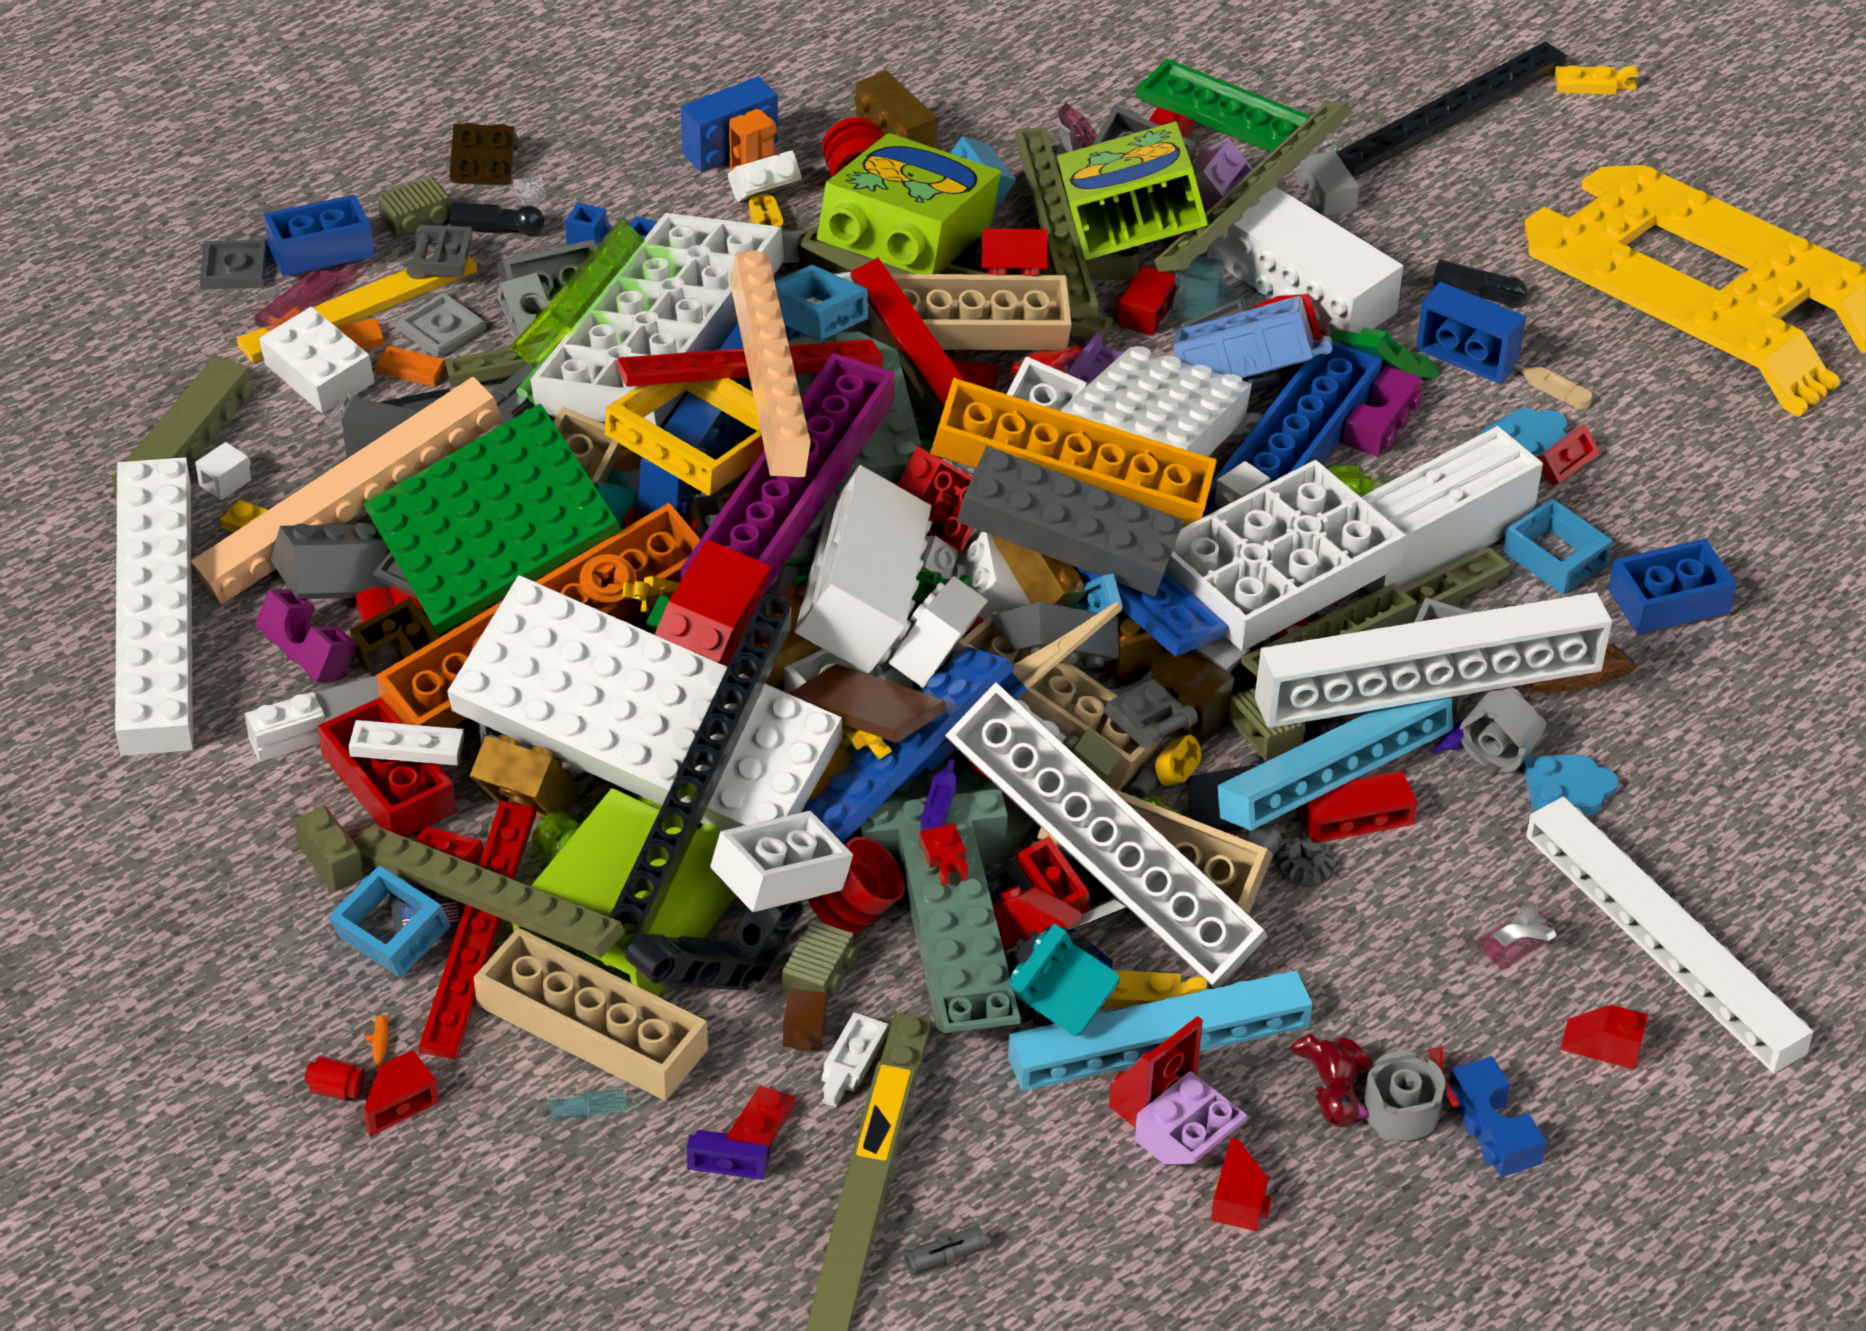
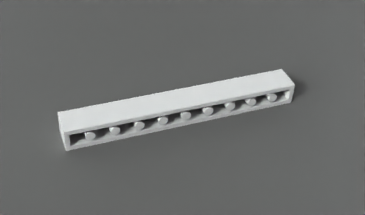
(1670, 935)

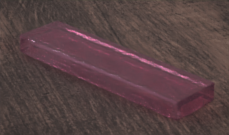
(306, 293)

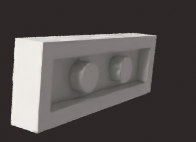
(406, 742)

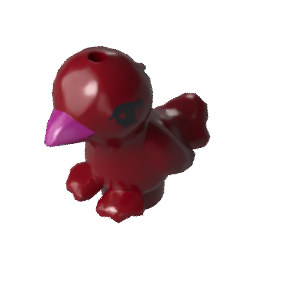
(1340, 1067)

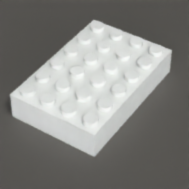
(1165, 400)
(1284, 553)

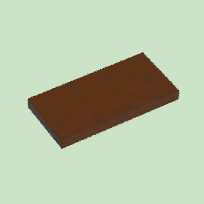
(870, 702)

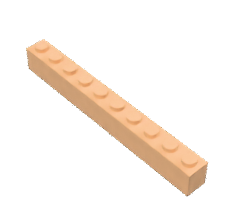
(770, 365)
(341, 491)

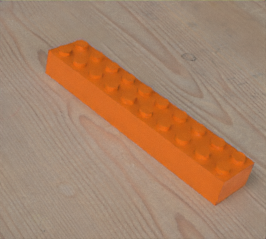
(420, 682)

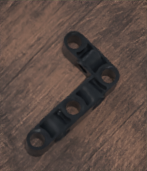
(717, 964)

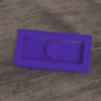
(715, 1154)

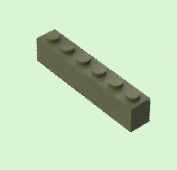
(196, 414)

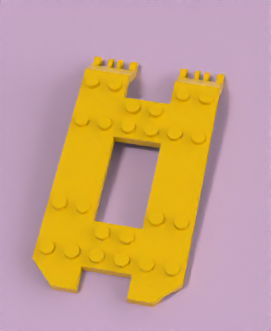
(1741, 315)

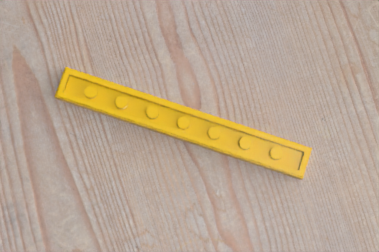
(363, 302)

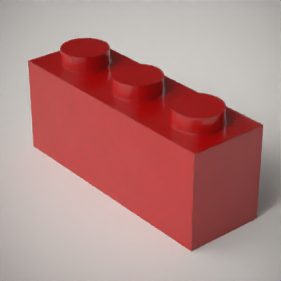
(1360, 808)

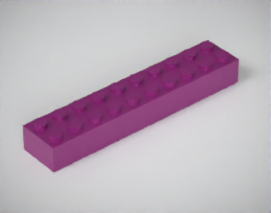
(774, 512)

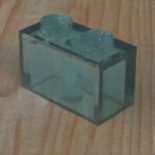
(1199, 288)

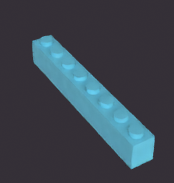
(1331, 761)
(1122, 1036)

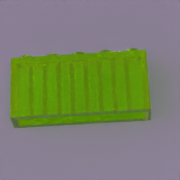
(577, 293)

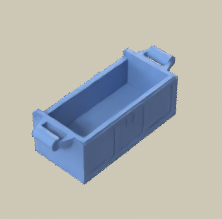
(1252, 340)

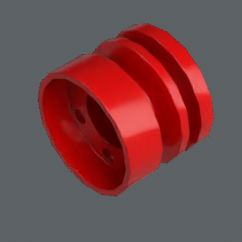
(847, 141)
(869, 889)

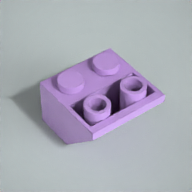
(1218, 171)
(1186, 1121)

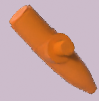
(379, 1039)

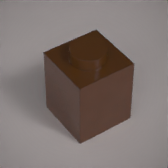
(805, 1020)

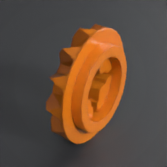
(603, 567)

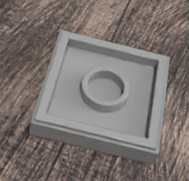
(441, 325)

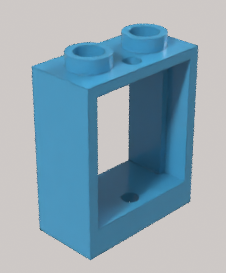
(838, 297)
(1592, 546)
(400, 952)

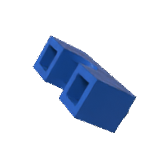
(591, 223)
(1505, 1142)

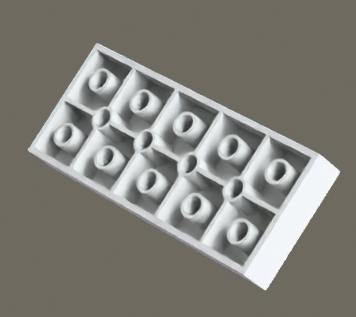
(662, 301)
(633, 705)

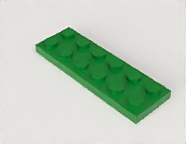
(1220, 105)

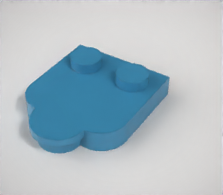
(1533, 429)
(1568, 776)

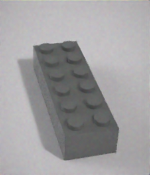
(1070, 520)

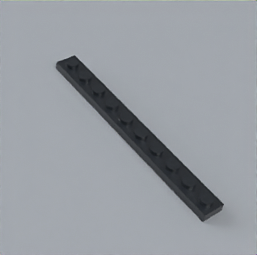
(1451, 108)

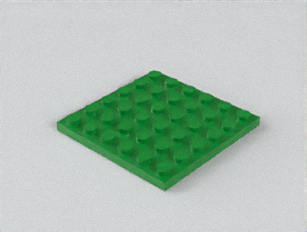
(491, 514)

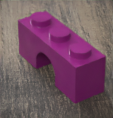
(1392, 400)
(319, 649)

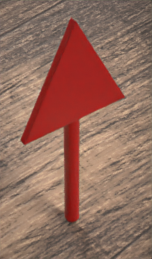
(1436, 1056)

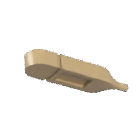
(1557, 386)

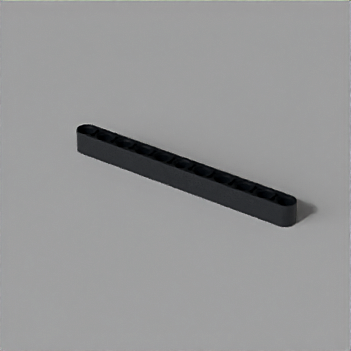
(703, 752)

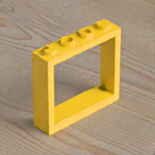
(628, 427)

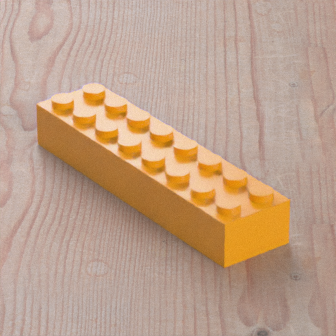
(1074, 446)

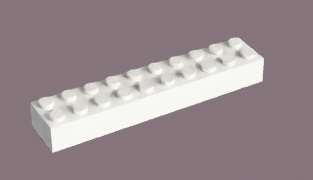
(153, 607)
(1431, 659)
(1107, 836)

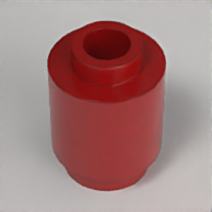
(334, 1078)

